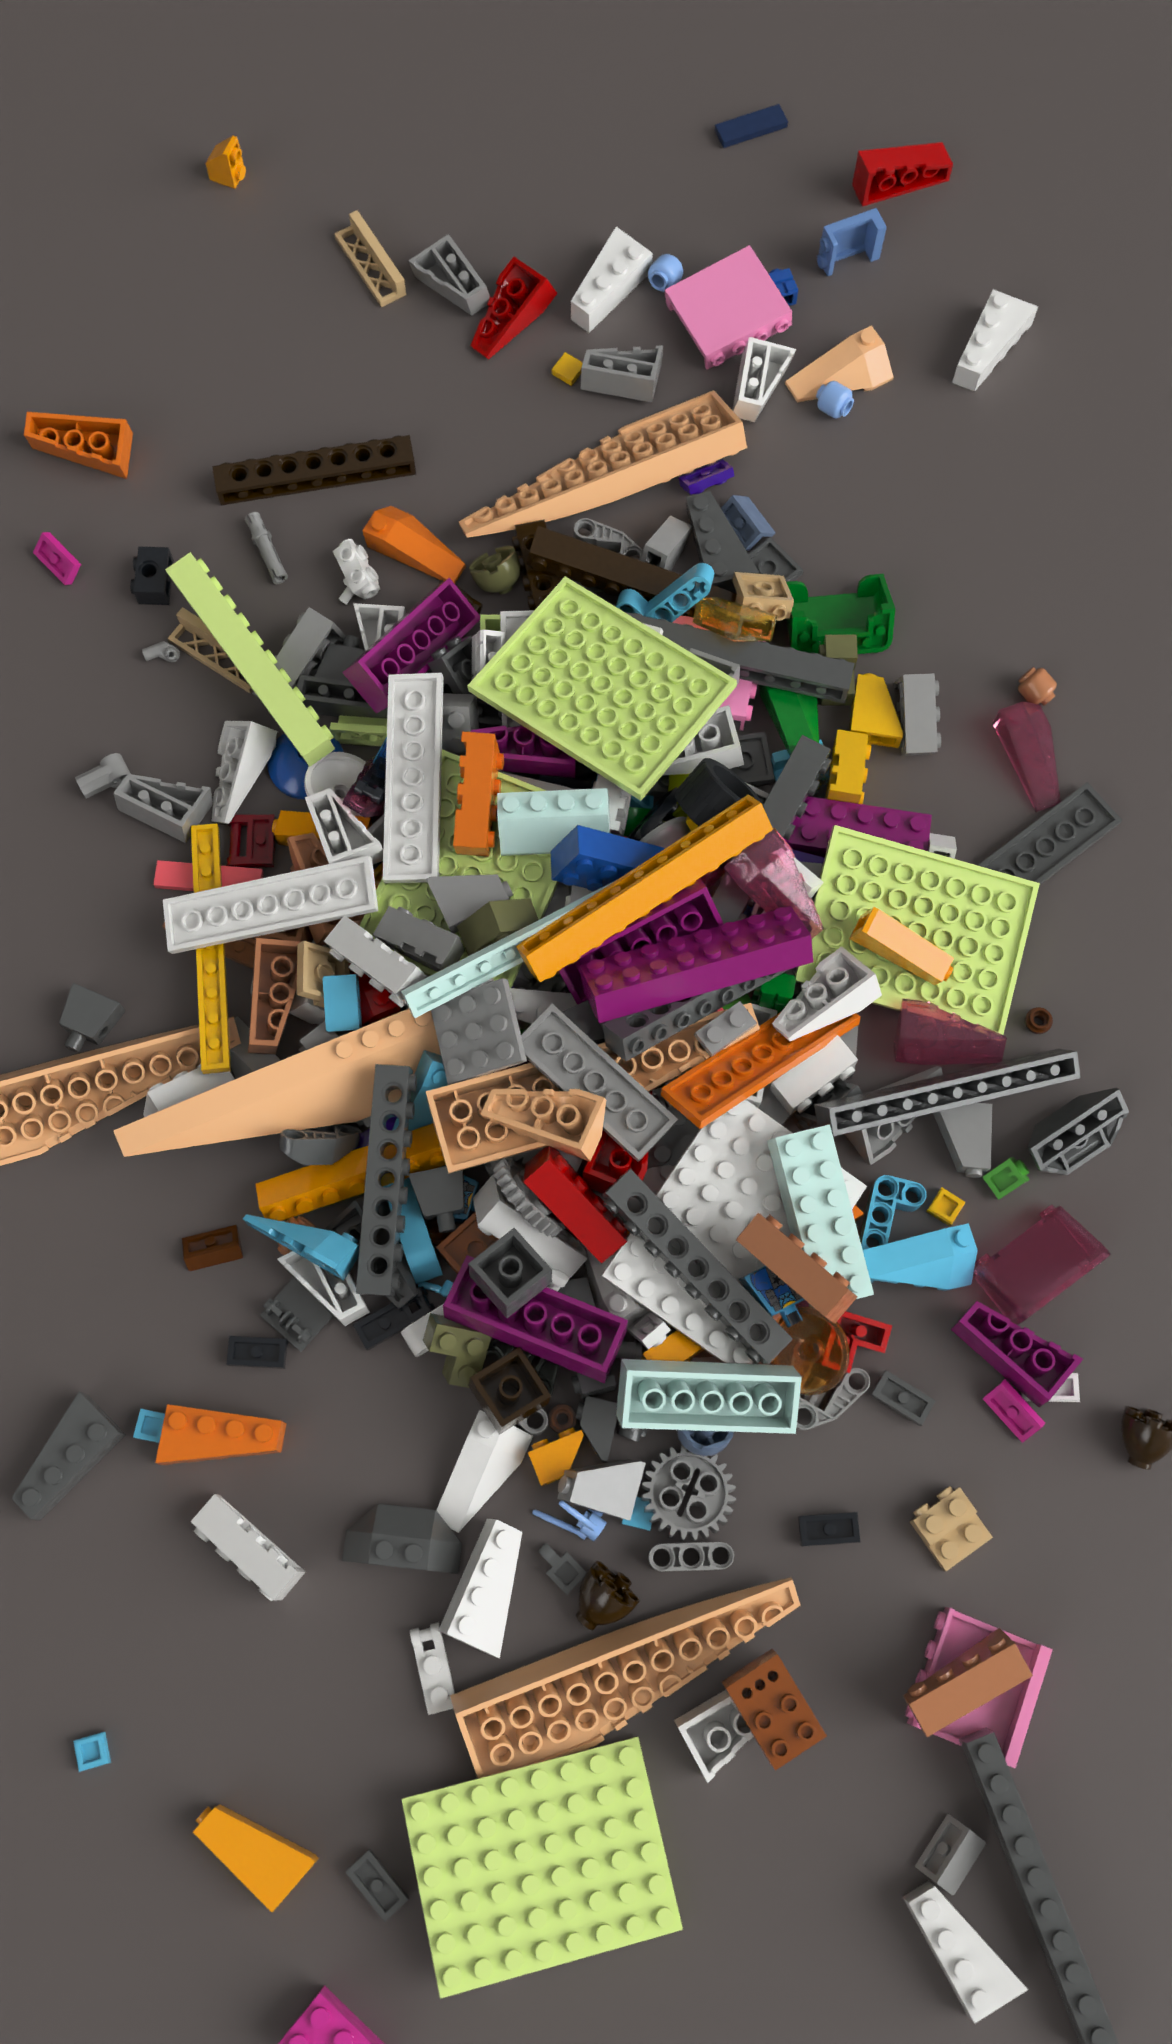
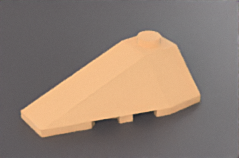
(855, 363)
(559, 1119)

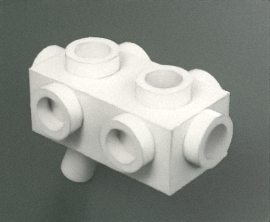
(359, 576)

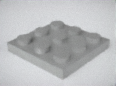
(478, 1032)

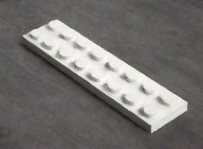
(413, 778)
(270, 905)

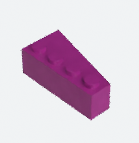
(530, 753)
(1016, 1353)

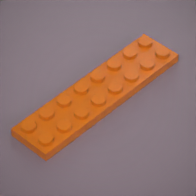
(744, 1069)

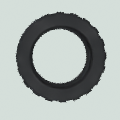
(710, 791)

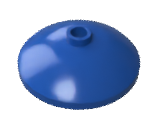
(289, 769)

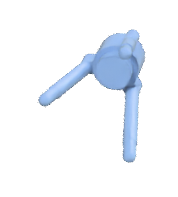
(589, 1523)

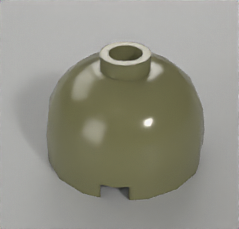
(497, 571)

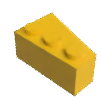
(848, 767)

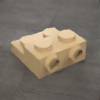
(764, 593)
(314, 964)
(950, 1527)

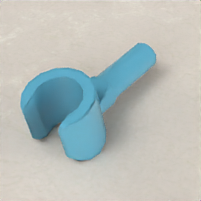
(444, 1290)

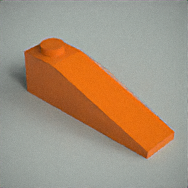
(411, 543)

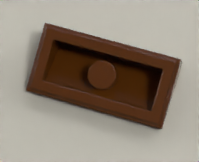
(212, 1248)

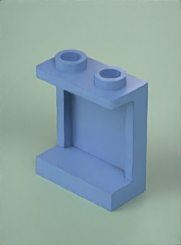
(851, 237)

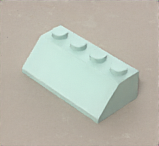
(540, 819)

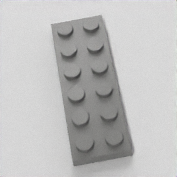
(577, 1062)

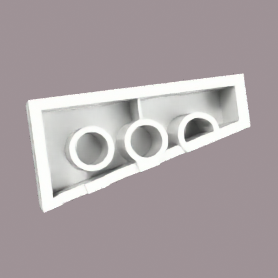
(995, 333)
(714, 1733)

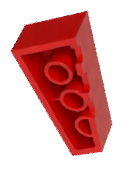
(899, 170)

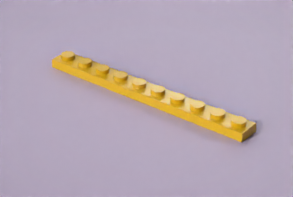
(211, 959)

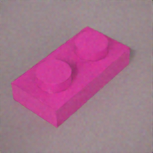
(57, 558)
(1013, 1411)

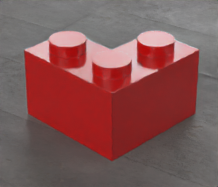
(864, 1333)

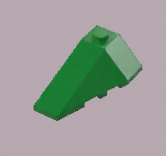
(792, 715)

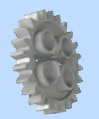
(510, 1178)
(711, 1503)

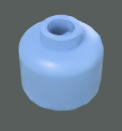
(665, 272)
(834, 399)

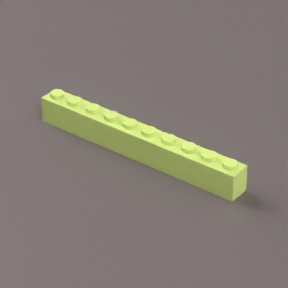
(251, 660)

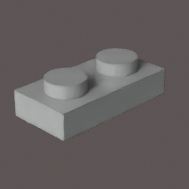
(725, 1029)

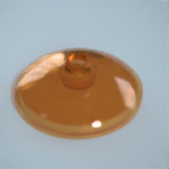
(818, 1370)

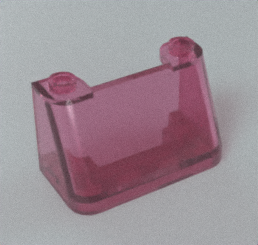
(1039, 1264)

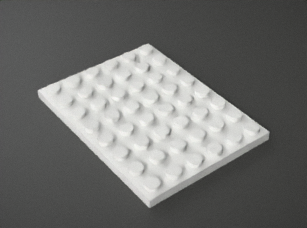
(716, 1194)

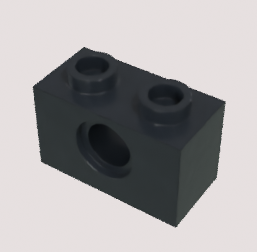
(153, 589)

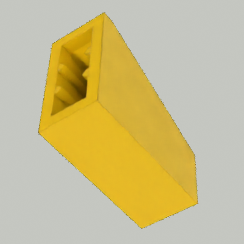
(874, 712)

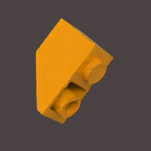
(226, 163)
(554, 1458)

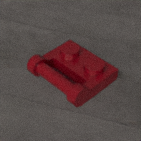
(260, 841)

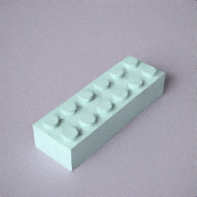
(819, 1203)
(708, 1396)

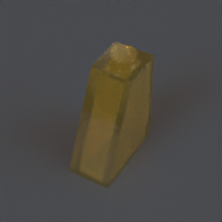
(734, 620)

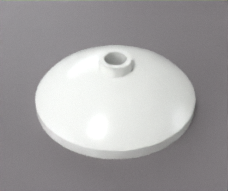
(334, 771)

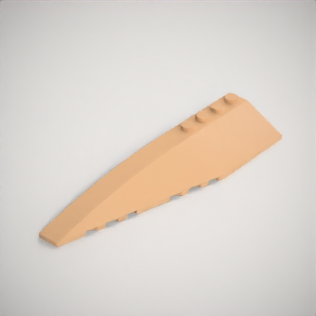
(632, 461)
(301, 1092)
(73, 1093)
(475, 1140)
(598, 1685)

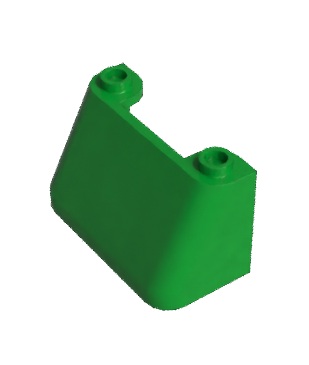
(864, 614)

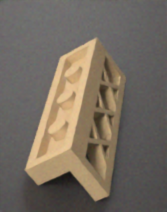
(377, 254)
(194, 625)

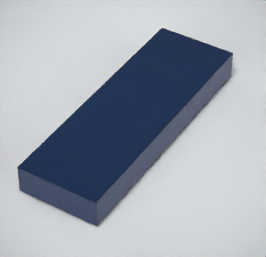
(751, 125)

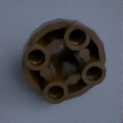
(1145, 1436)
(604, 1597)

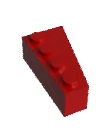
(574, 1203)

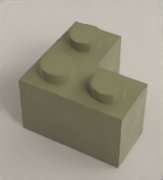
(844, 648)
(495, 922)
(462, 1345)

